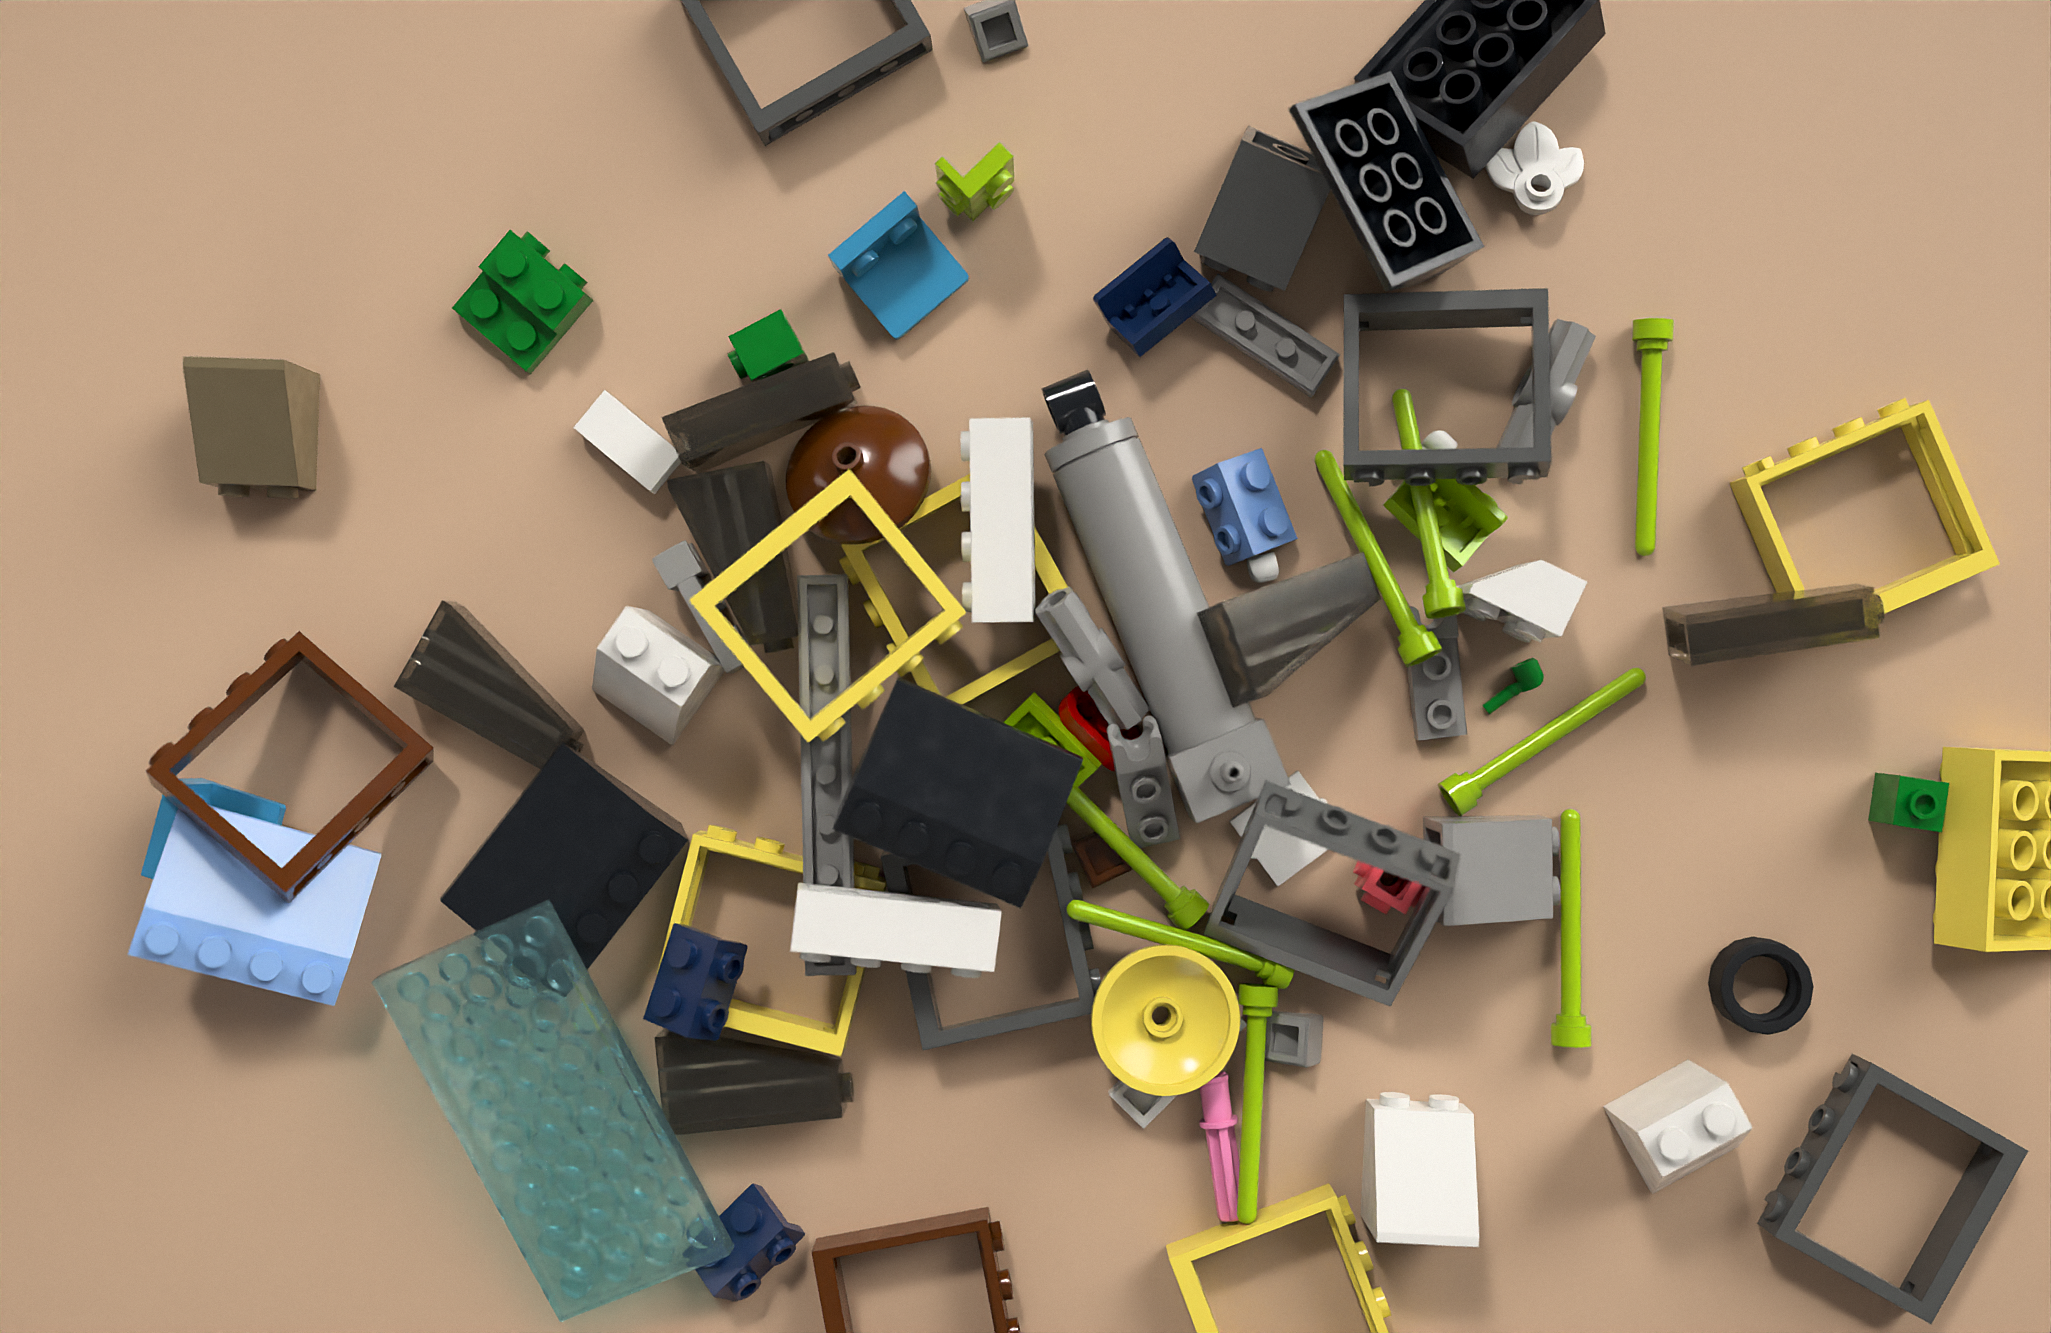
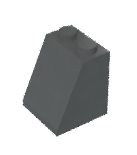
(1264, 211)

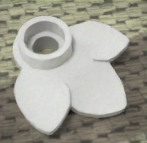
(1536, 162)

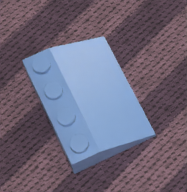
(228, 924)

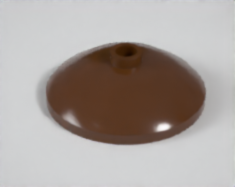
(888, 462)

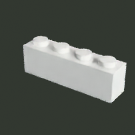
(1001, 520)
(895, 929)

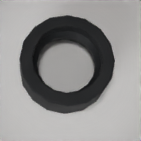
(1798, 989)

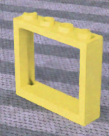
(1939, 473)
(882, 612)
(868, 686)
(753, 1017)
(1323, 1198)

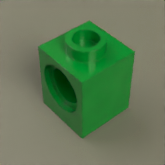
(766, 348)
(1908, 802)

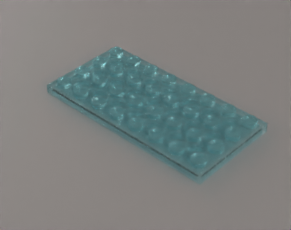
(554, 1112)

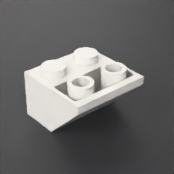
(1529, 598)

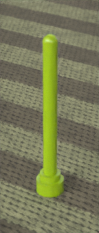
(1651, 338)
(1441, 595)
(1415, 641)
(1465, 789)
(1183, 905)
(1270, 972)
(1257, 1005)
(1570, 1025)

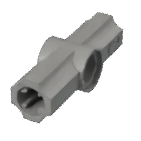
(1567, 352)
(1092, 658)

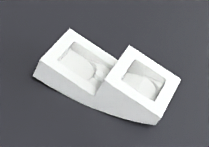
(629, 442)

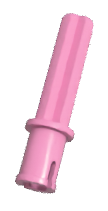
(1221, 1144)

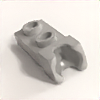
(683, 572)
(1437, 686)
(1144, 785)

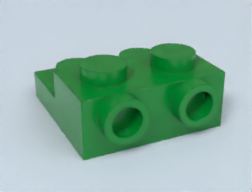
(523, 300)

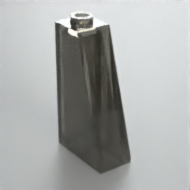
(760, 412)
(729, 516)
(1772, 623)
(1280, 627)
(484, 688)
(745, 1084)

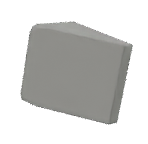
(996, 28)
(1294, 1038)

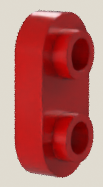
(1093, 727)

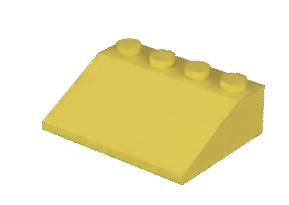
(1995, 851)

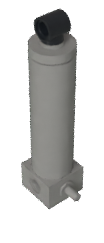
(1154, 600)

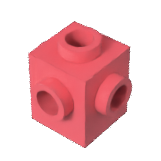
(1398, 894)

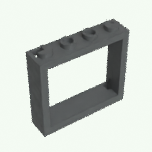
(828, 88)
(1448, 311)
(1078, 940)
(1311, 947)
(1957, 1226)

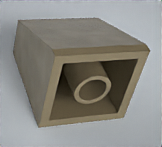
(253, 424)

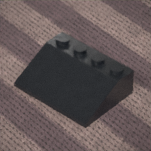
(1484, 68)
(1387, 181)
(958, 793)
(573, 842)

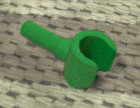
(1527, 676)

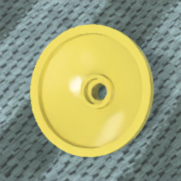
(1192, 1040)

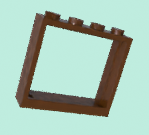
(347, 824)
(829, 1249)

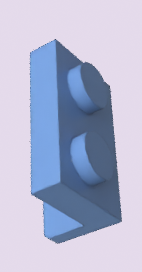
(1243, 507)

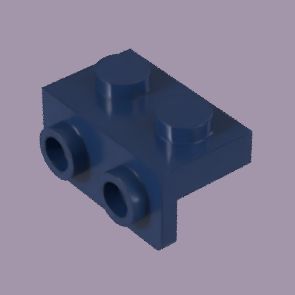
(1153, 297)
(695, 983)
(760, 1242)

